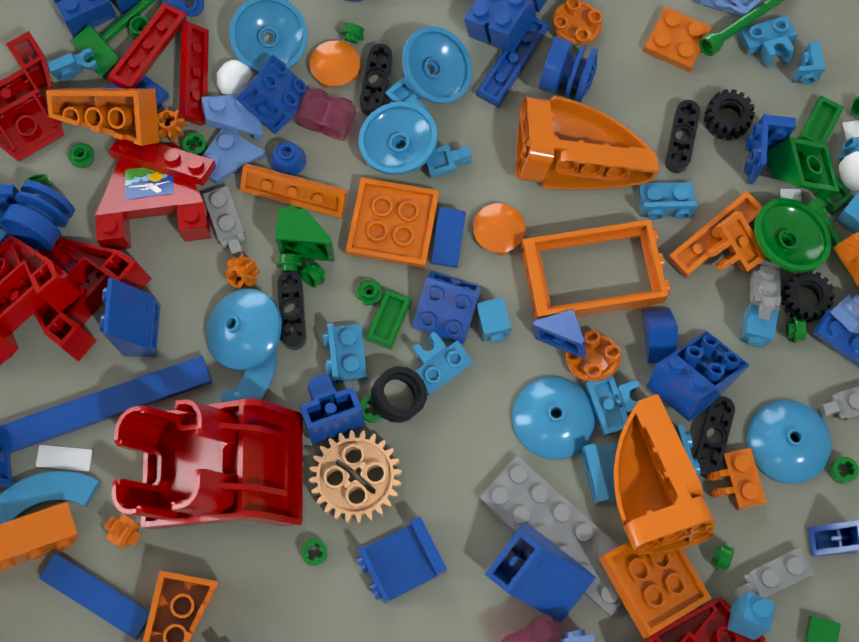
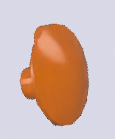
(577, 22)
(335, 63)
(499, 228)
(601, 359)

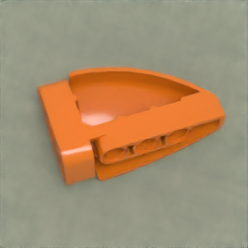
(578, 148)
(657, 484)

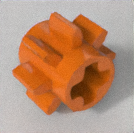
(175, 129)
(241, 272)
(122, 531)

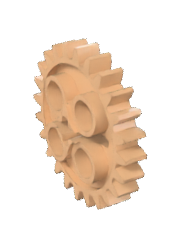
(338, 496)

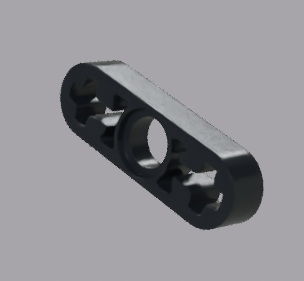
(373, 69)
(690, 128)
(297, 291)
(727, 418)

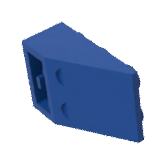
(130, 319)
(696, 375)
(540, 573)

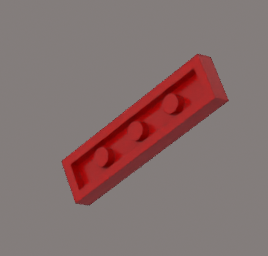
(147, 47)
(193, 72)
(165, 160)

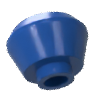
(288, 158)

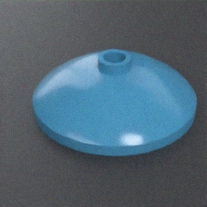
(268, 17)
(445, 57)
(394, 126)
(255, 330)
(552, 436)
(775, 451)

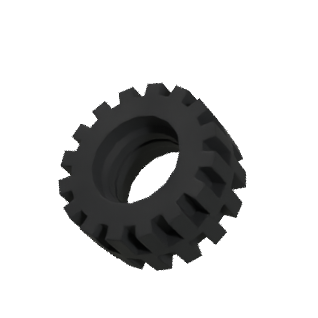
(738, 104)
(817, 285)

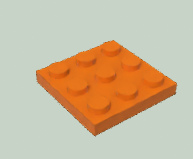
(392, 222)
(654, 586)

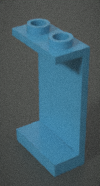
(600, 466)

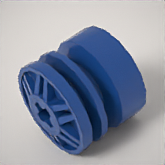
(568, 69)
(37, 215)

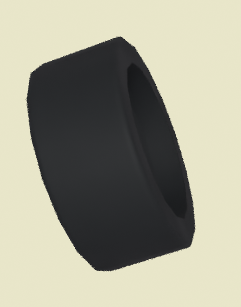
(412, 380)

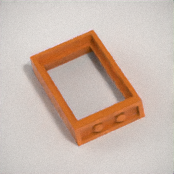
(537, 282)

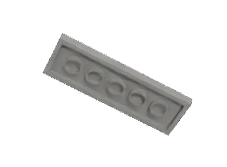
(524, 496)

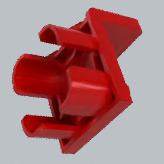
(213, 464)

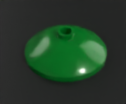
(792, 235)

